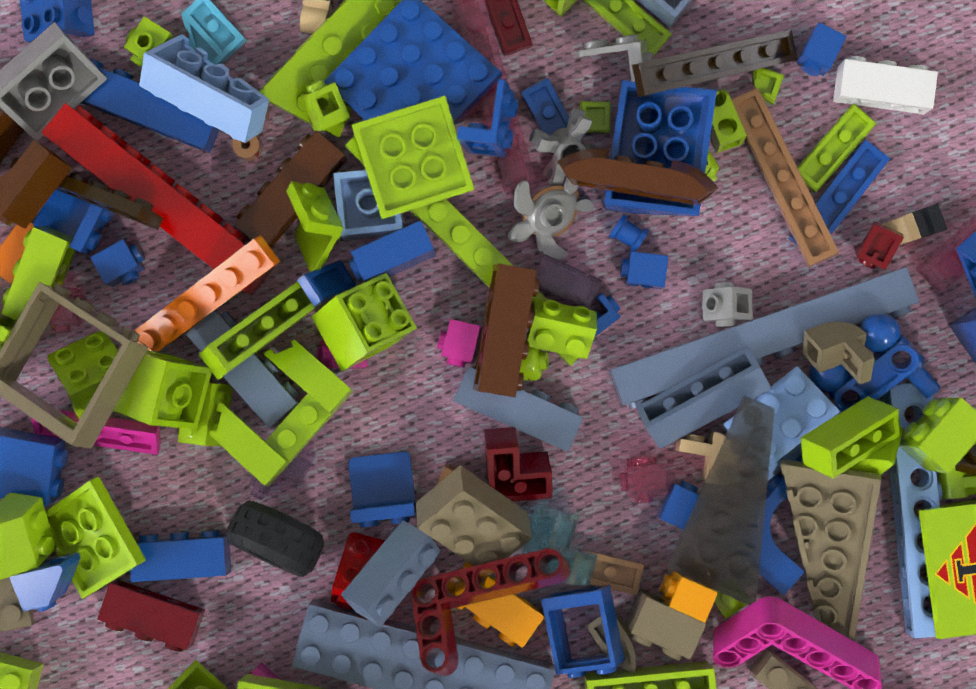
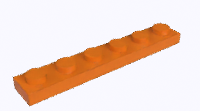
(208, 294)

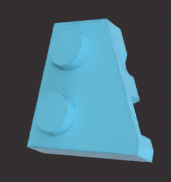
(211, 31)

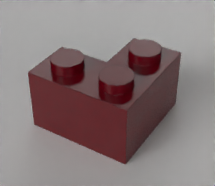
(515, 473)

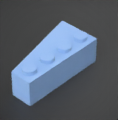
(203, 89)

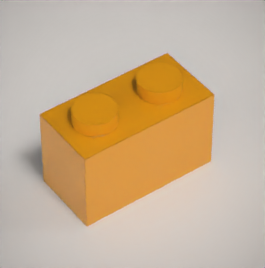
(687, 596)

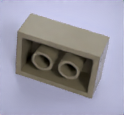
(473, 518)

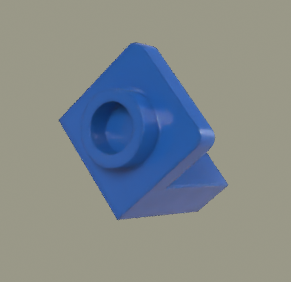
(611, 308)

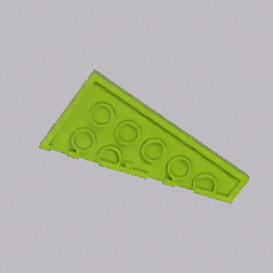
(323, 54)

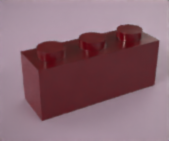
(150, 615)

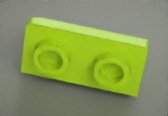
(562, 328)
(209, 416)

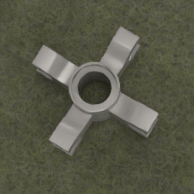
(560, 141)

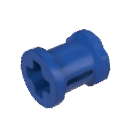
(628, 233)

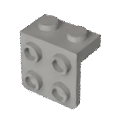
(636, 49)

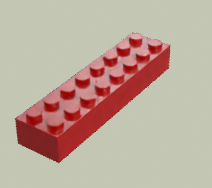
(128, 171)

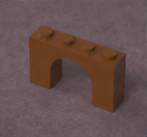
(31, 178)

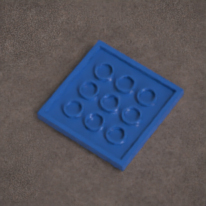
(412, 61)

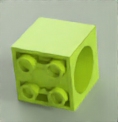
(363, 321)
(166, 391)

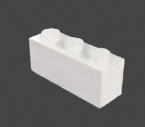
(885, 85)

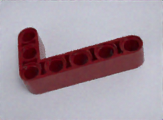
(474, 592)

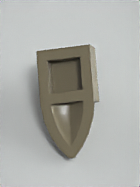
(597, 631)

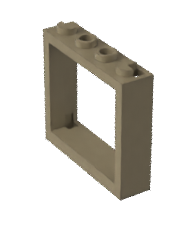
(22, 343)

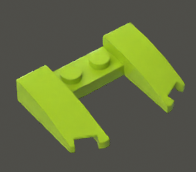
(271, 457)

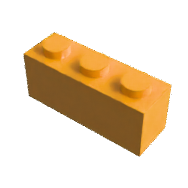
(510, 614)

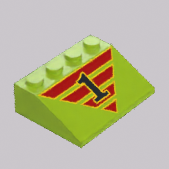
(951, 566)

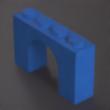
(774, 565)

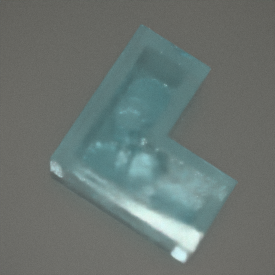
(555, 530)

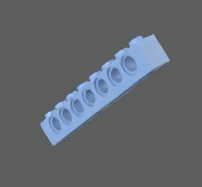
(905, 494)

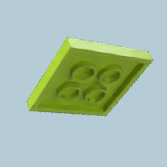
(412, 157)
(94, 528)

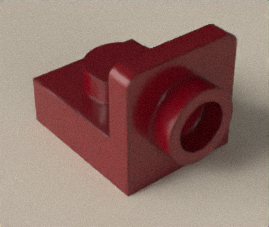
(878, 246)

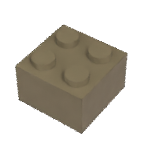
(657, 623)

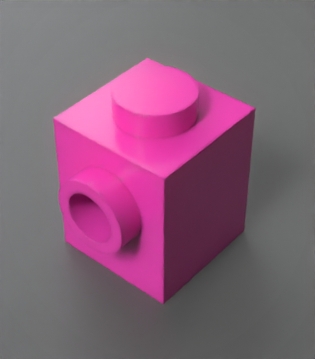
(459, 342)

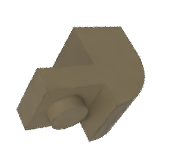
(839, 344)

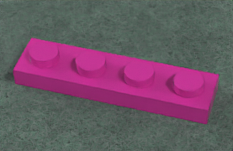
(118, 434)

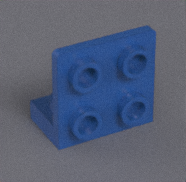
(494, 142)

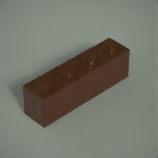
(273, 210)
(505, 330)

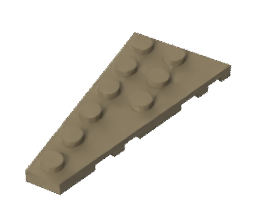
(833, 537)

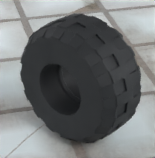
(275, 538)

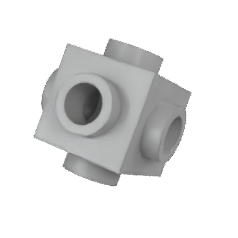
(727, 304)

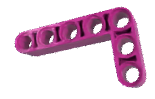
(798, 634)

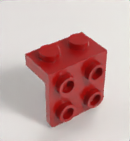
(356, 554)

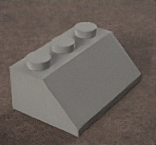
(45, 78)

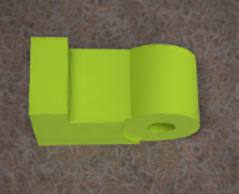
(726, 126)

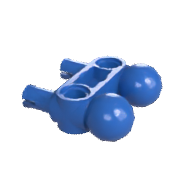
(885, 340)

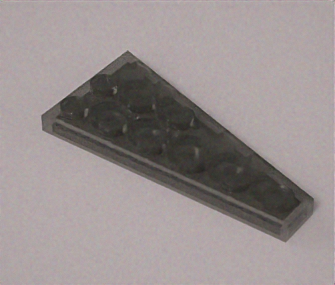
(727, 520)

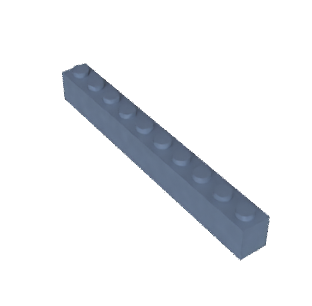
(764, 335)

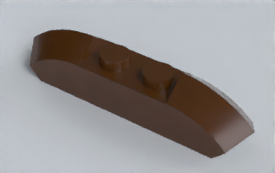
(678, 184)

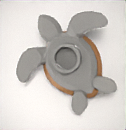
(547, 215)

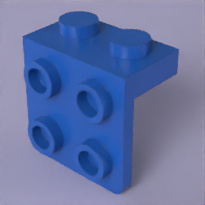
(71, 16)
(76, 219)
(382, 488)

